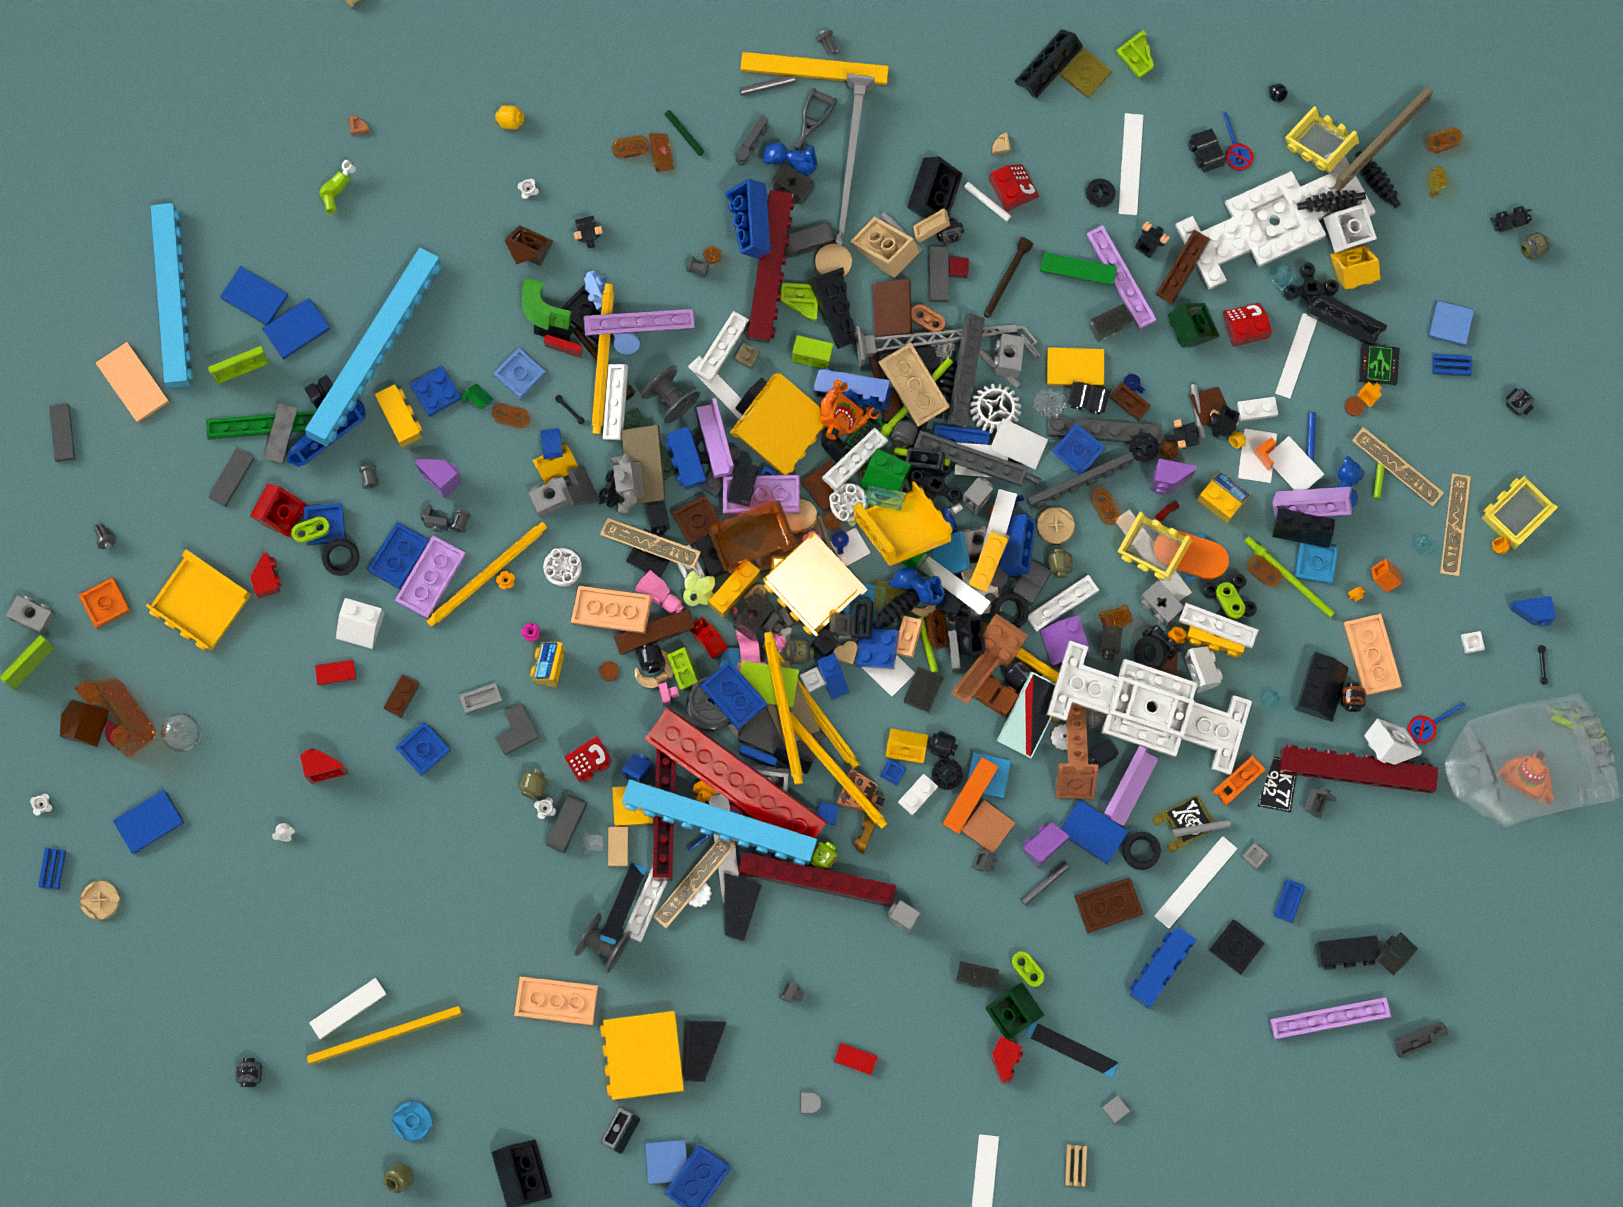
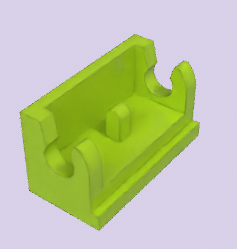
(812, 352)
(683, 668)

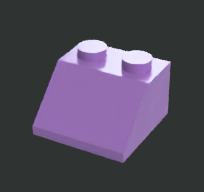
(439, 474)
(1170, 476)
(1059, 634)
(1044, 844)

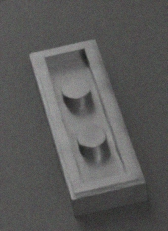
(280, 433)

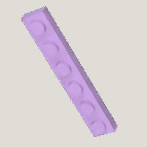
(1123, 281)
(639, 322)
(1330, 1018)

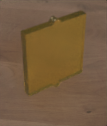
(884, 594)

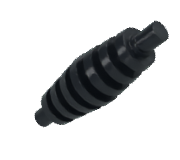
(1378, 180)
(1331, 201)
(946, 380)
(897, 608)

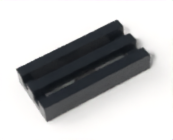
(861, 635)

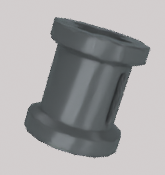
(698, 266)
(369, 476)
(459, 521)

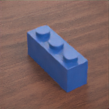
(686, 458)
(1019, 549)

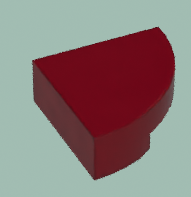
(1172, 507)
(109, 727)

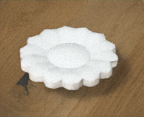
(1059, 737)
(701, 897)

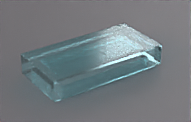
(885, 497)

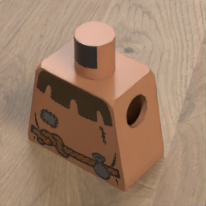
(866, 786)

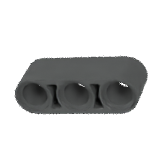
(810, 240)
(566, 823)

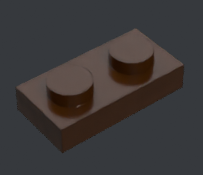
(1130, 401)
(401, 696)

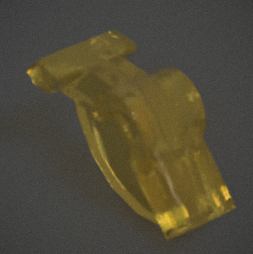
(1437, 180)

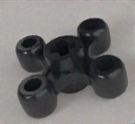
(1310, 282)
(938, 479)
(1238, 587)

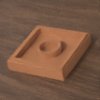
(988, 826)

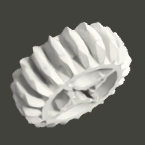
(990, 404)

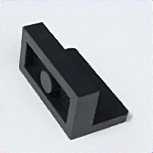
(743, 485)

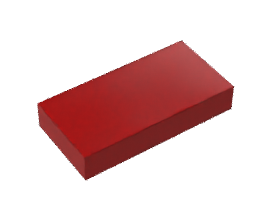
(563, 345)
(335, 672)
(855, 1059)

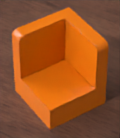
(1263, 451)
(1386, 575)

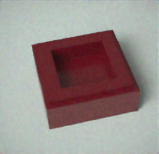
(959, 267)

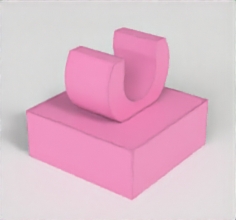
(667, 693)

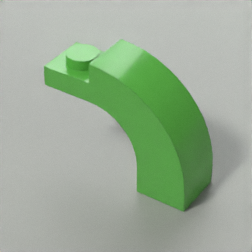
(538, 311)

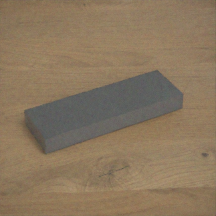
(939, 274)
(62, 432)
(231, 477)

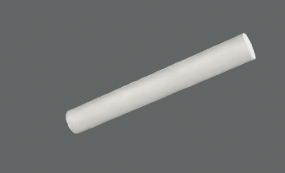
(987, 201)

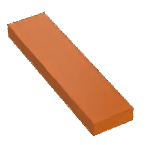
(970, 795)

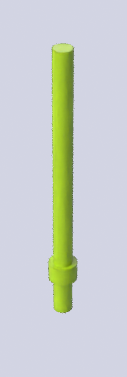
(887, 428)
(1262, 551)

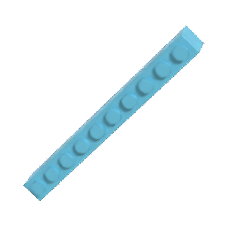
(170, 295)
(718, 822)

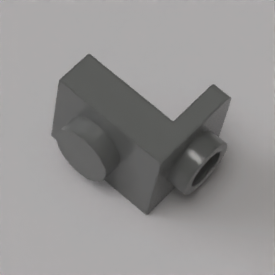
(435, 523)
(1317, 801)

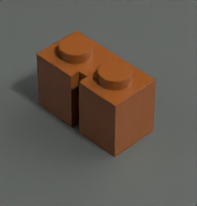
(996, 696)

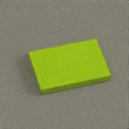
(238, 365)
(26, 662)
(761, 680)

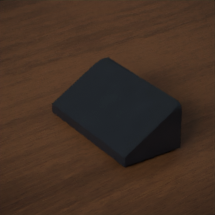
(926, 459)
(782, 756)
(620, 1130)

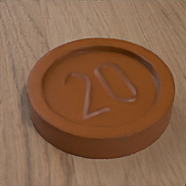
(1354, 406)
(609, 671)

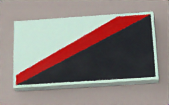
(1028, 716)

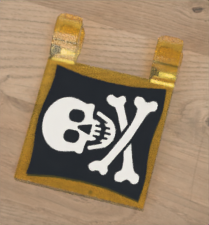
(1185, 814)

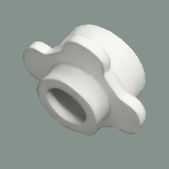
(530, 183)
(35, 801)
(539, 805)
(283, 832)

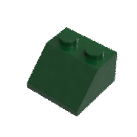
(1192, 324)
(1014, 1011)

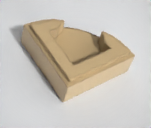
(1001, 145)

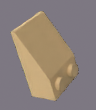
(885, 246)

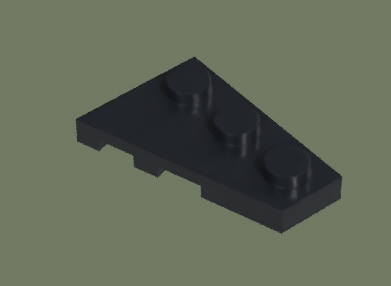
(581, 307)
(740, 902)
(701, 1046)

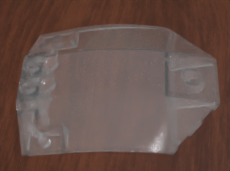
(1533, 761)

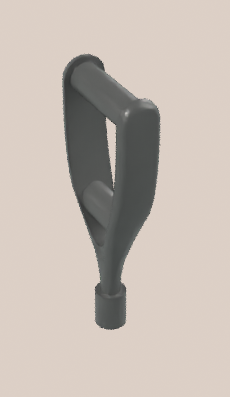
(810, 122)

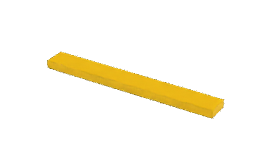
(810, 67)
(384, 1035)

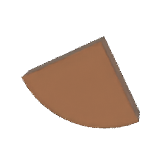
(358, 126)

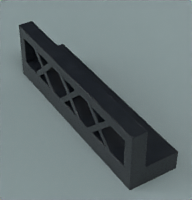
(1051, 63)
(1346, 319)

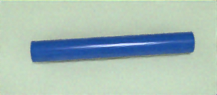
(1311, 435)

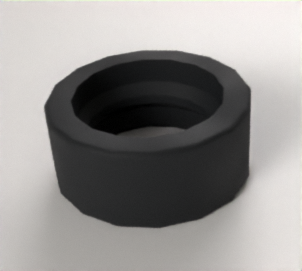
(343, 571)
(1021, 603)
(1141, 865)

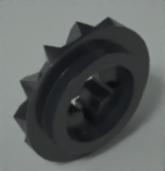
(1107, 188)
(1151, 451)
(953, 781)

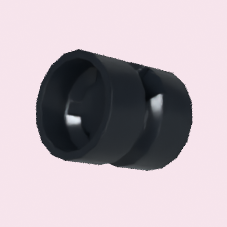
(318, 391)

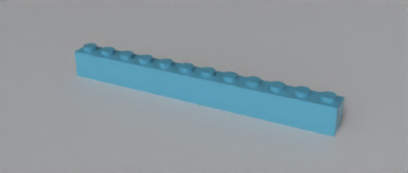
(373, 347)

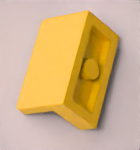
(557, 466)
(906, 745)

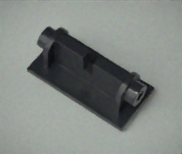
(1505, 219)
(554, 331)
(834, 448)
(609, 494)
(1170, 643)

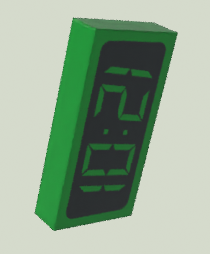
(859, 434)

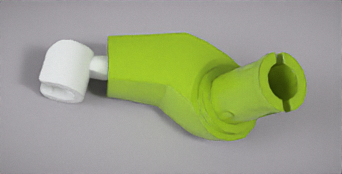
(336, 186)

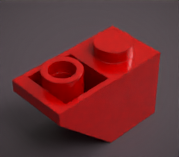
(264, 578)
(708, 638)
(1004, 1057)

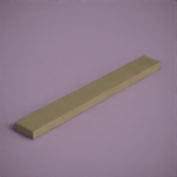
(1372, 150)

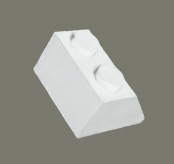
(1349, 228)
(359, 623)
(1202, 668)
(1391, 742)

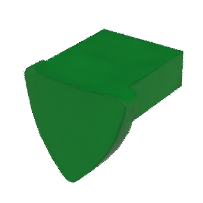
(477, 396)

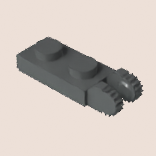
(751, 141)

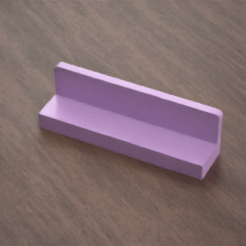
(715, 439)
(1315, 501)
(1130, 786)

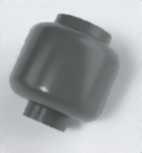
(904, 434)

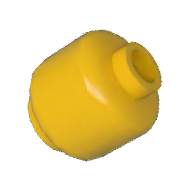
(509, 117)

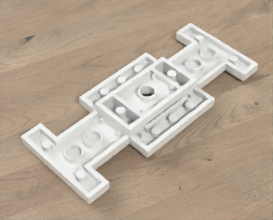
(1251, 230)
(1127, 699)

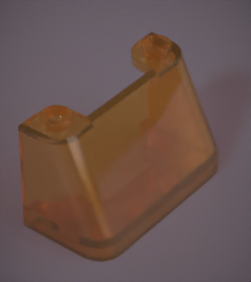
(751, 535)
(134, 728)

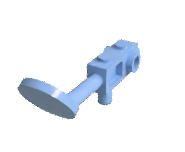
(623, 342)

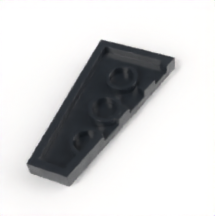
(833, 302)

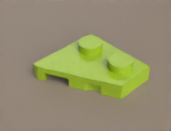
(1137, 55)
(800, 299)

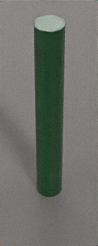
(686, 135)

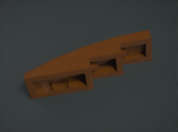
(656, 631)

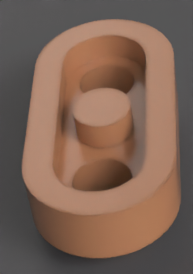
(929, 317)

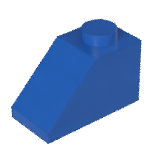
(1535, 610)
(832, 676)
(637, 768)

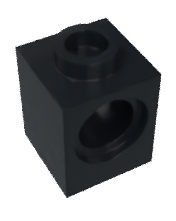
(658, 518)
(825, 643)

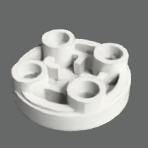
(844, 499)
(562, 567)

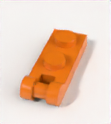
(1239, 780)

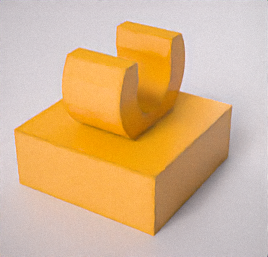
(1370, 394)
(704, 791)

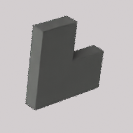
(583, 489)
(521, 732)

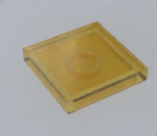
(1085, 73)

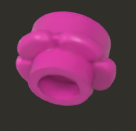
(530, 627)

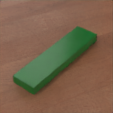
(1078, 269)

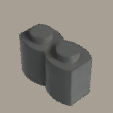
(1031, 584)

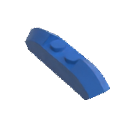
(307, 449)

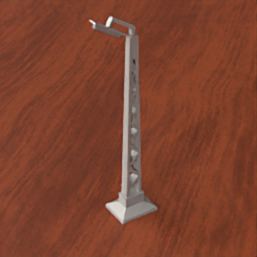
(860, 85)
(866, 344)

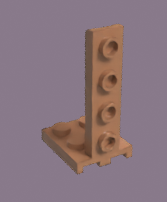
(1001, 647)
(1077, 777)

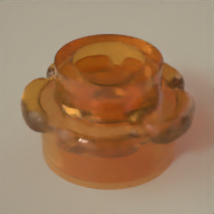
(713, 259)
(1172, 452)
(831, 525)

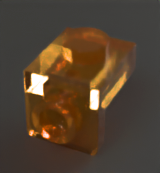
(1116, 617)

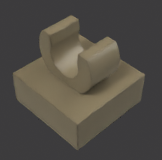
(747, 355)

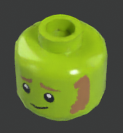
(824, 855)

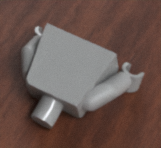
(628, 481)

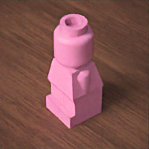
(656, 587)

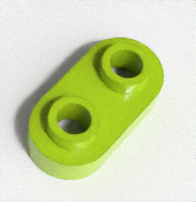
(310, 529)
(1230, 600)
(1029, 968)

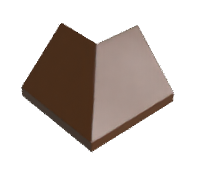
(528, 245)
(83, 723)

